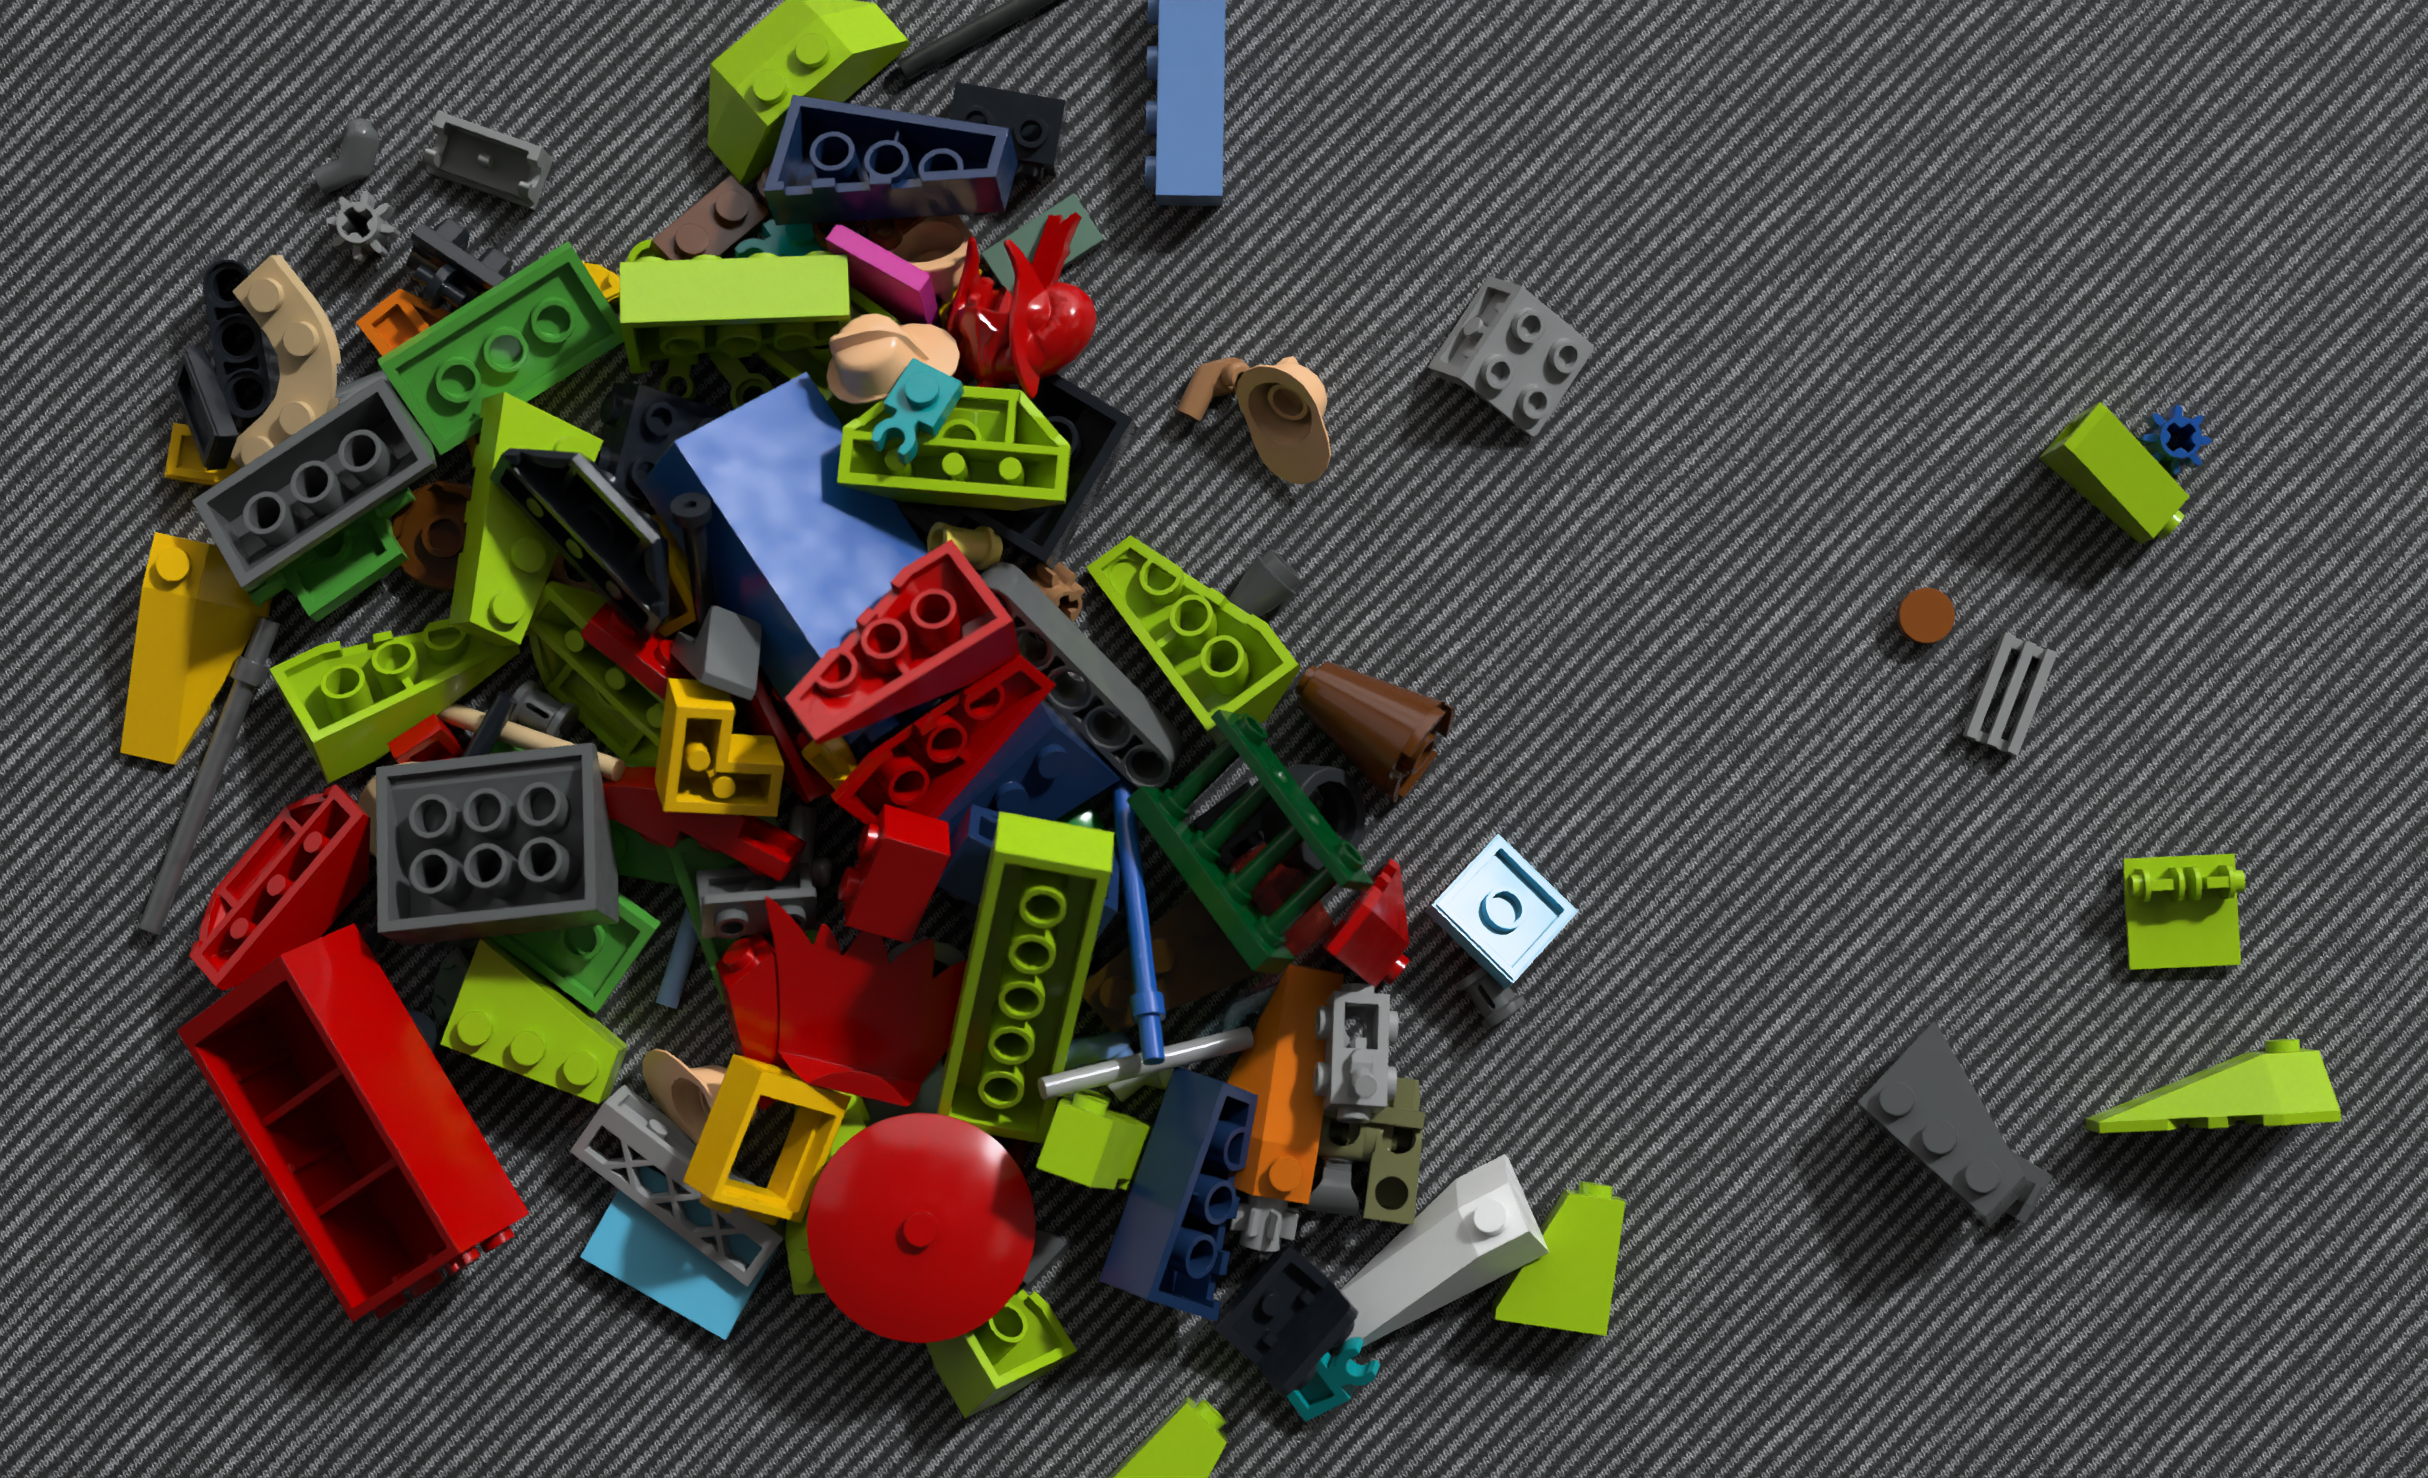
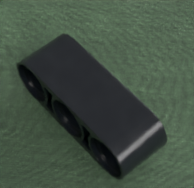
(226, 322)

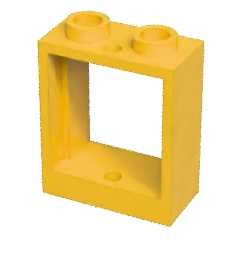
(801, 1156)

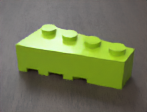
(503, 552)

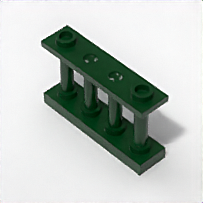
(1198, 852)

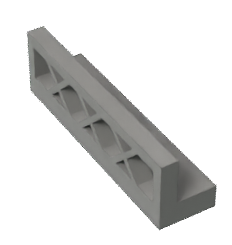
(670, 1149)

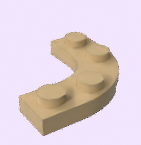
(305, 355)

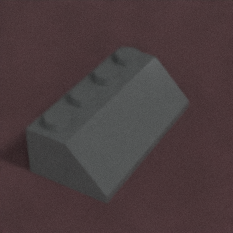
(316, 483)

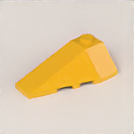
(185, 645)

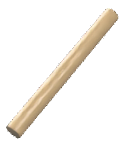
(524, 737)

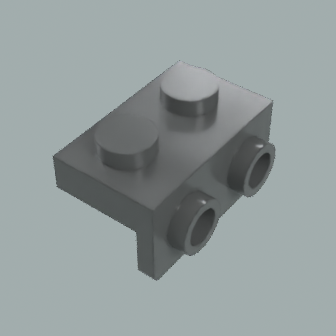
(735, 905)

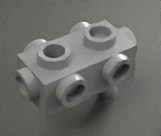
(1356, 1070)

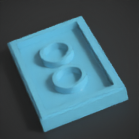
(666, 1266)

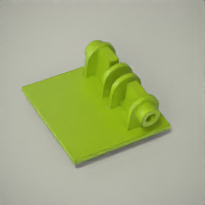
(2182, 911)

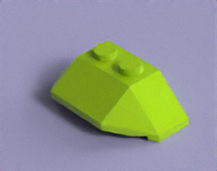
(796, 50)
(986, 455)
(609, 698)

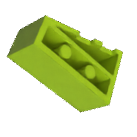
(531, 1028)
(1094, 1142)

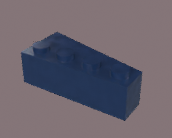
(884, 164)
(1037, 772)
(1183, 1196)

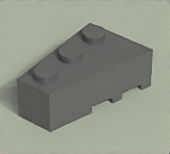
(1944, 1127)

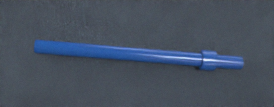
(1147, 1003)

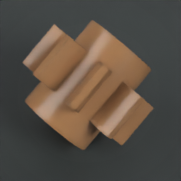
(1059, 587)

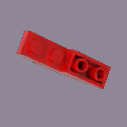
(747, 838)

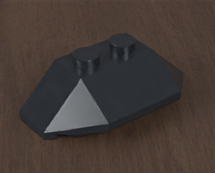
(593, 529)

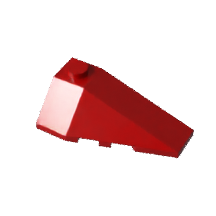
(947, 747)
(1374, 930)

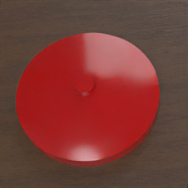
(921, 1227)

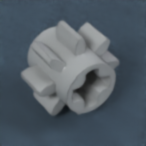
(377, 223)
(1264, 1222)

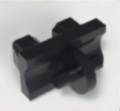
(449, 270)

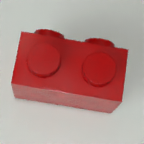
(895, 873)

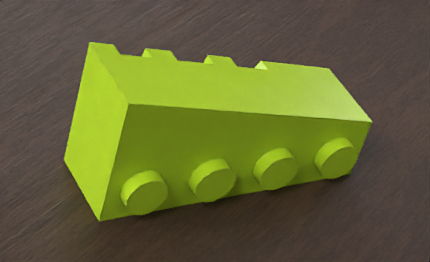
(730, 305)

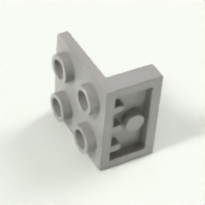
(1512, 354)

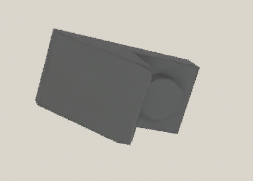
(723, 652)

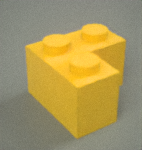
(705, 764)

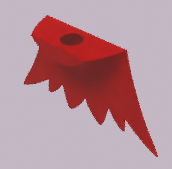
(855, 1016)

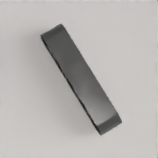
(1103, 687)

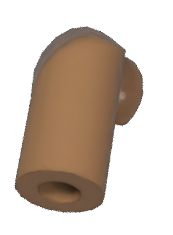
(1210, 381)

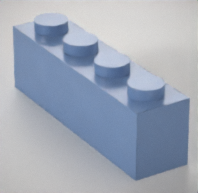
(1188, 102)

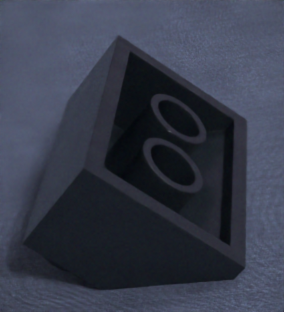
(1097, 442)

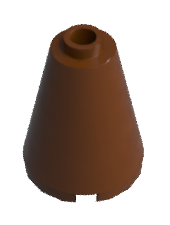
(1375, 724)

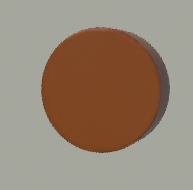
(1925, 616)

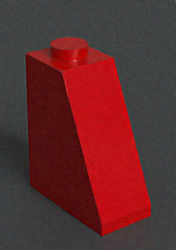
(752, 1000)

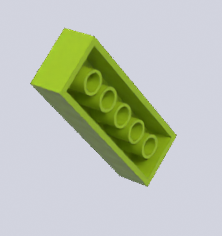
(1025, 973)

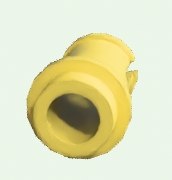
(979, 546)

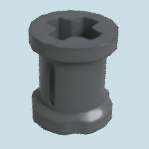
(561, 716)
(1489, 996)

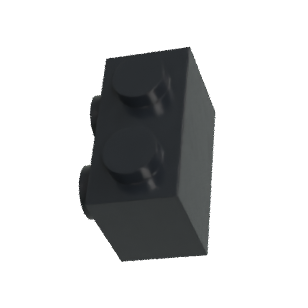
(1033, 121)

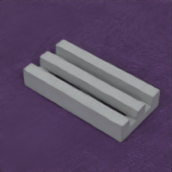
(2026, 651)

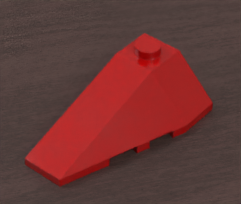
(918, 643)

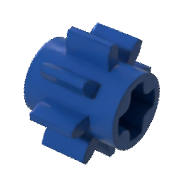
(2187, 445)

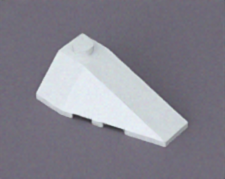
(1455, 1246)

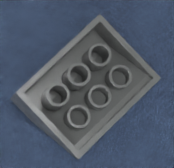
(494, 846)

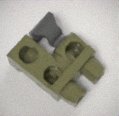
(1390, 1147)

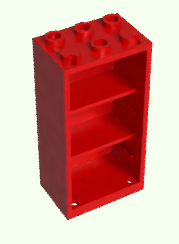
(354, 1123)

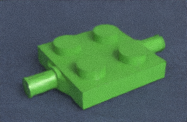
(342, 563)

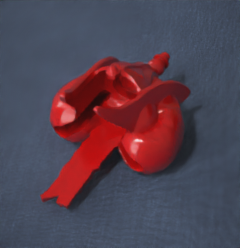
(1026, 333)

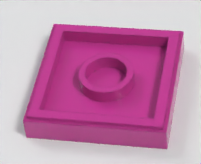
(886, 278)

